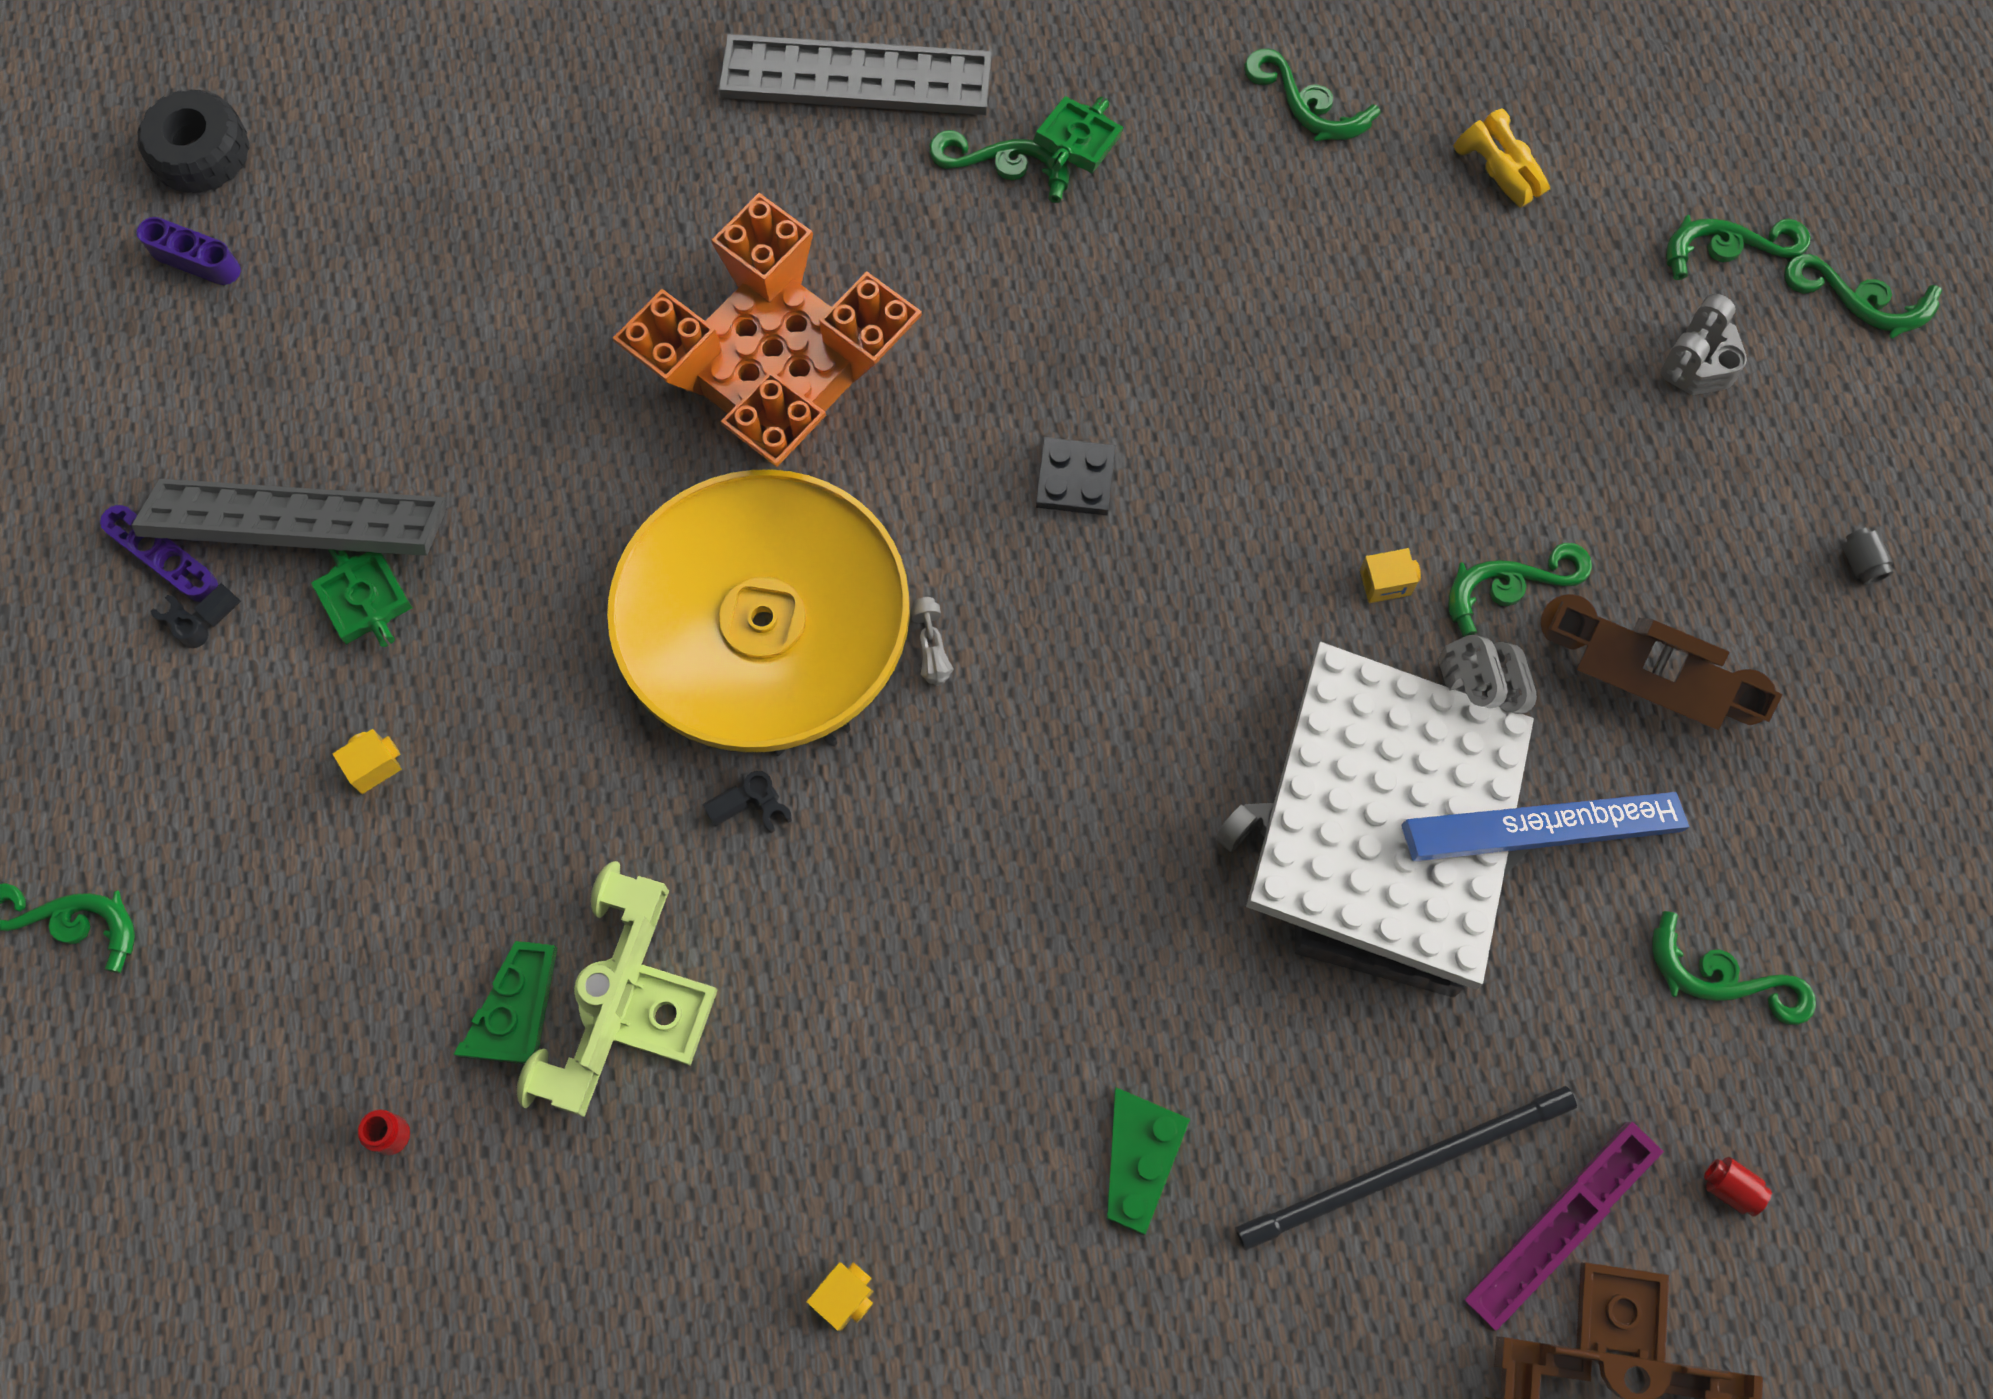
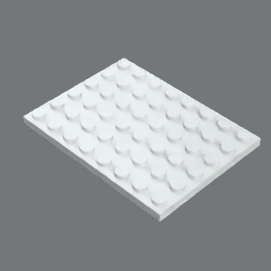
(1360, 764)

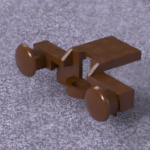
(1621, 1313)

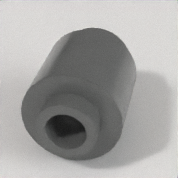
(1868, 556)

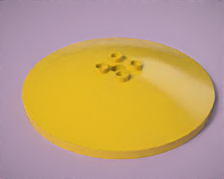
(746, 548)

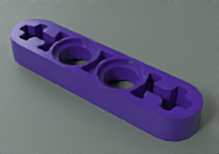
(158, 554)

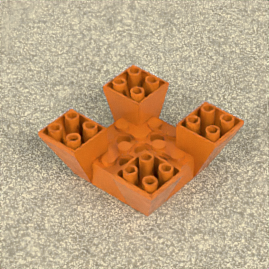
(769, 334)

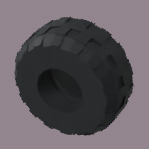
(205, 162)

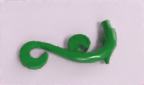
(1313, 94)
(1002, 152)
(1735, 235)
(1857, 301)
(1514, 573)
(121, 928)
(1728, 988)

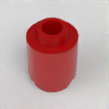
(373, 1128)
(1737, 1186)

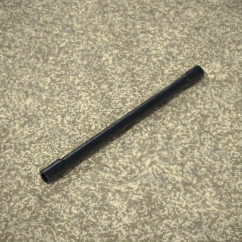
(1273, 1224)

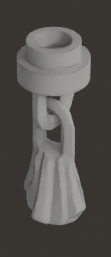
(935, 663)

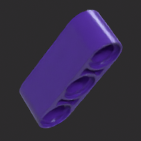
(188, 250)

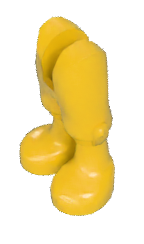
(1512, 169)

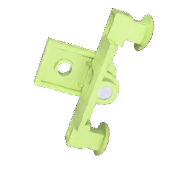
(621, 1001)

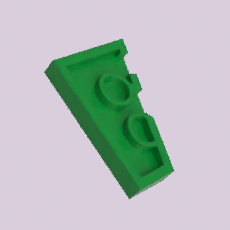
(514, 1013)
(1141, 1158)

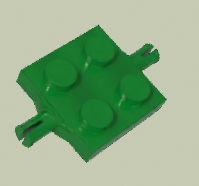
(1078, 134)
(361, 596)

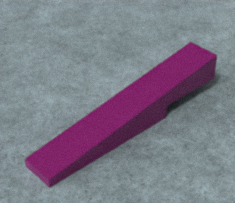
(1563, 1224)

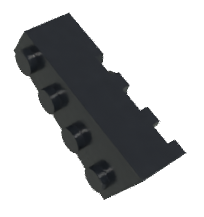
(1348, 956)

